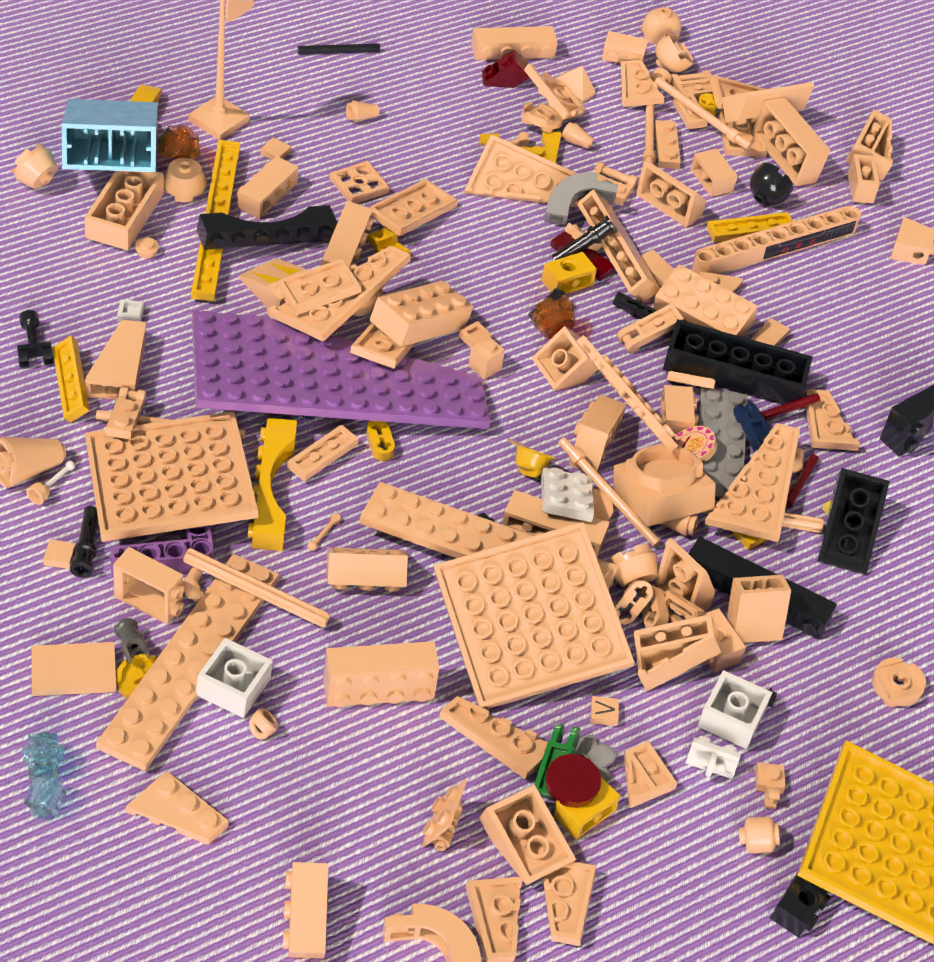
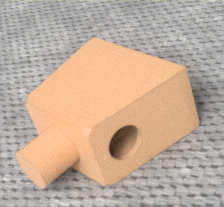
(913, 242)

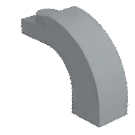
(574, 189)

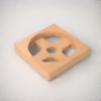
(355, 174)

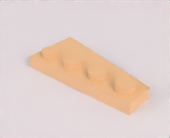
(497, 736)

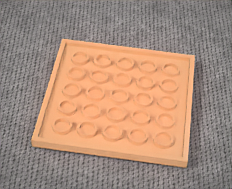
(170, 477)
(532, 616)

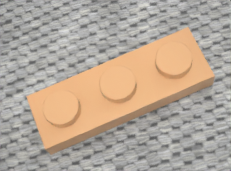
(667, 144)
(322, 453)

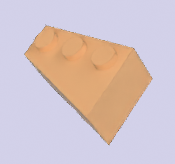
(875, 141)
(598, 429)
(674, 648)

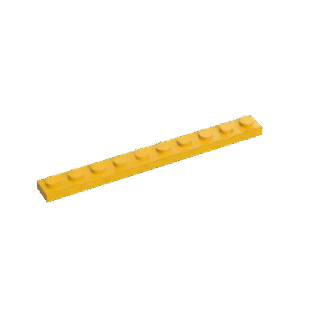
(219, 200)

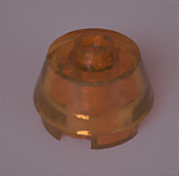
(179, 143)
(553, 316)

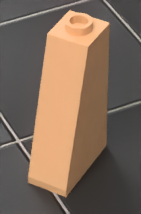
(119, 362)

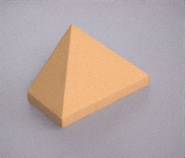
(578, 83)

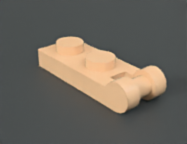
(649, 328)
(126, 413)

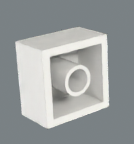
(234, 677)
(734, 709)

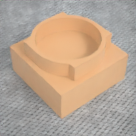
(664, 484)

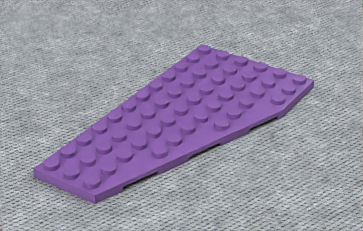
(277, 369)

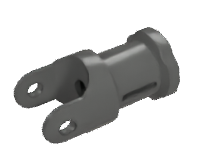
(132, 641)

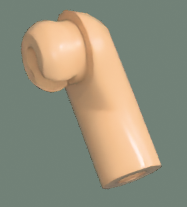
(191, 586)

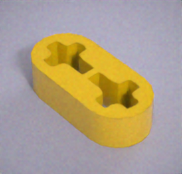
(376, 440)

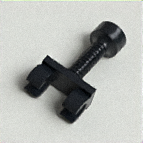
(30, 321)

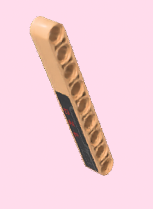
(777, 241)

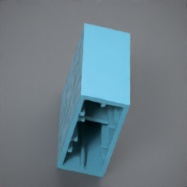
(110, 135)

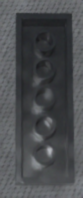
(738, 362)

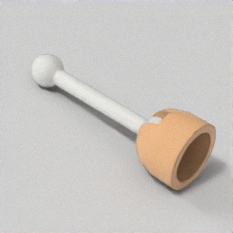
(40, 492)

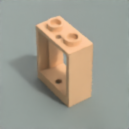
(136, 566)

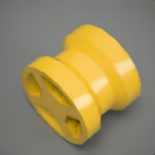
(708, 102)

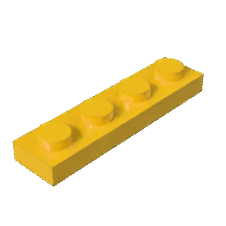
(737, 227)
(70, 379)

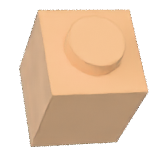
(486, 358)

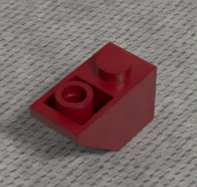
(506, 71)

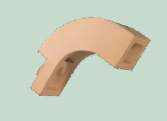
(437, 927)

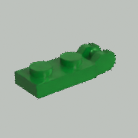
(553, 750)

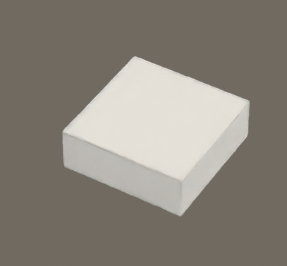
(130, 310)

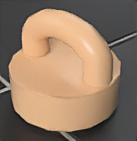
(662, 73)
(265, 722)

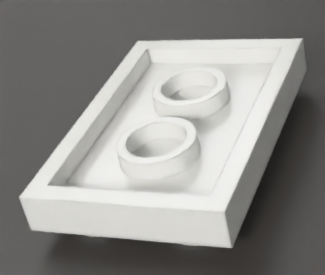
(567, 494)

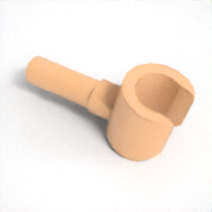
(522, 140)

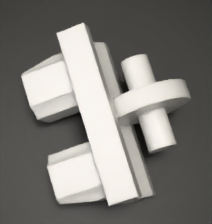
(713, 757)

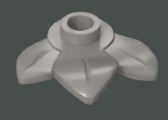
(600, 754)

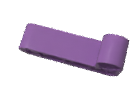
(172, 552)

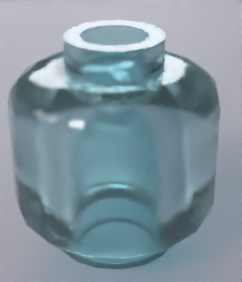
(45, 796)

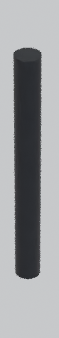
(344, 48)

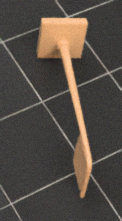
(218, 115)

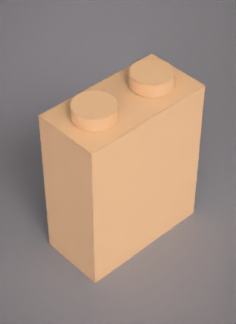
(759, 607)

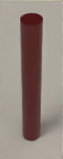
(791, 406)
(801, 480)

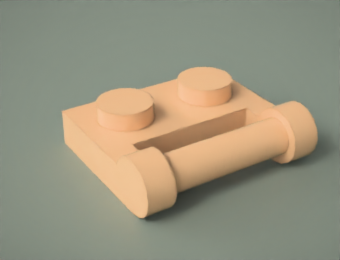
(693, 83)
(623, 190)

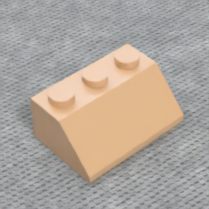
(670, 195)
(366, 568)

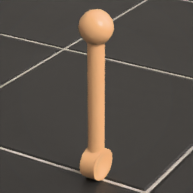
(334, 520)

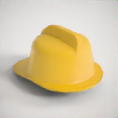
(530, 461)

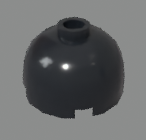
(769, 185)

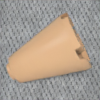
(27, 457)

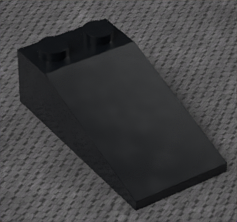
(909, 422)
(853, 521)

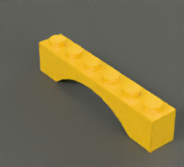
(279, 446)

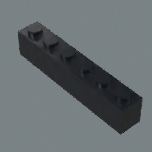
(806, 608)

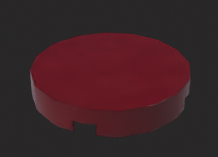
(573, 780)

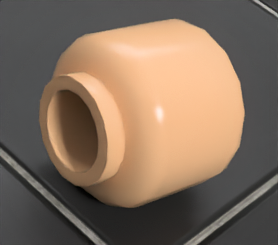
(760, 835)

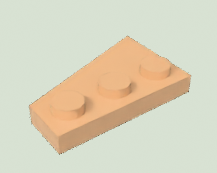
(177, 806)
(495, 915)

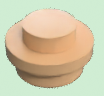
(146, 247)

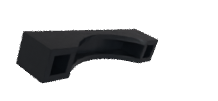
(225, 231)

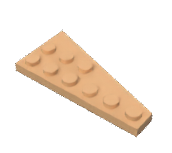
(515, 173)

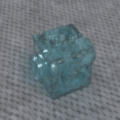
(43, 754)

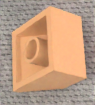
(564, 361)

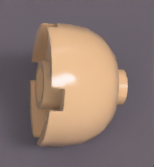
(659, 22)
(672, 54)

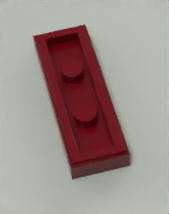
(602, 265)

